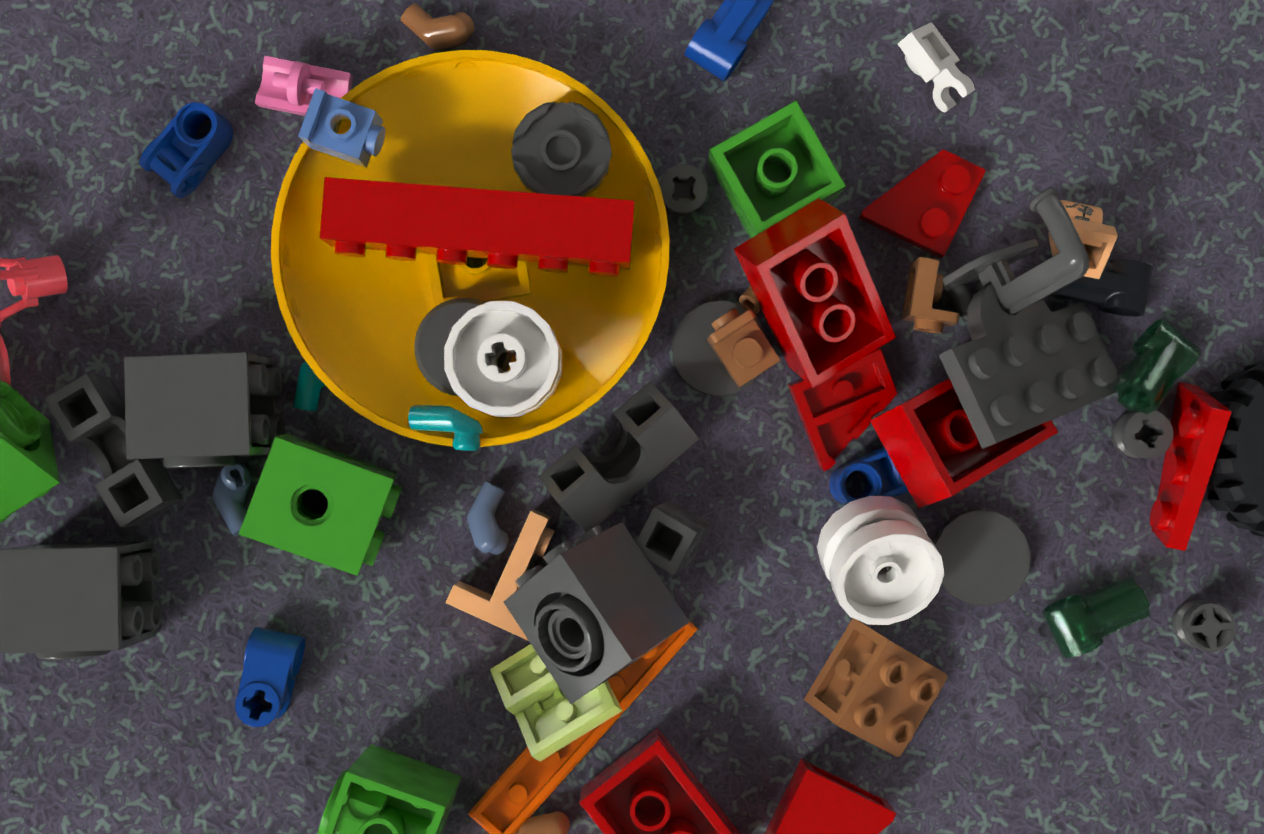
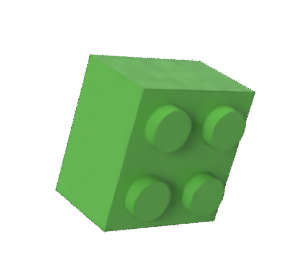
(774, 169)

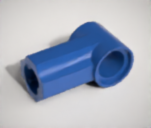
(723, 39)

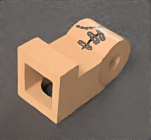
(1095, 236)

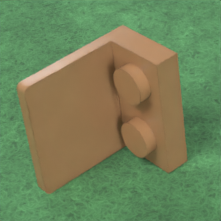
(875, 688)

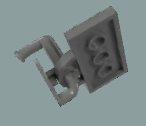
(1022, 356)

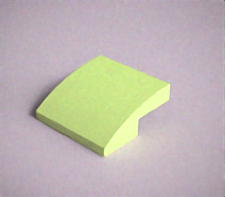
(542, 708)

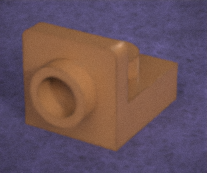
(922, 290)
(741, 346)

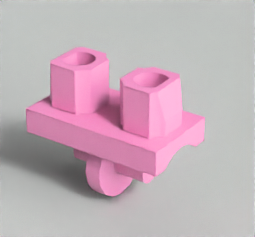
(290, 84)

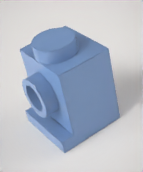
(323, 121)

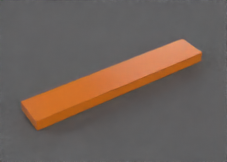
(530, 782)

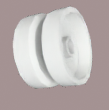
(479, 341)
(879, 560)

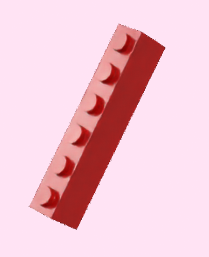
(478, 225)

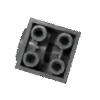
(200, 408)
(78, 598)
(594, 609)

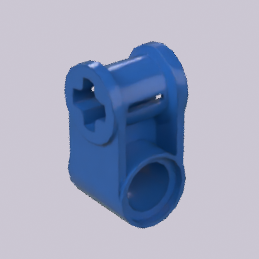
(181, 147)
(879, 476)
(269, 667)

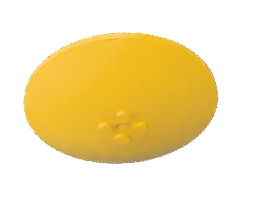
(454, 127)

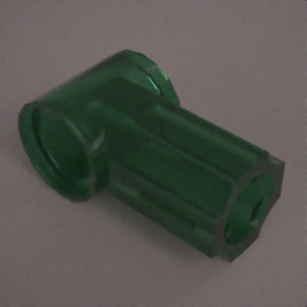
(1160, 359)
(1083, 621)

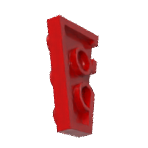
(1188, 464)

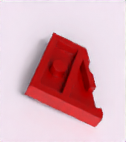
(928, 203)
(843, 405)

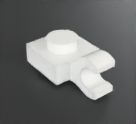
(934, 60)

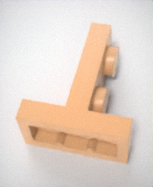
(491, 608)

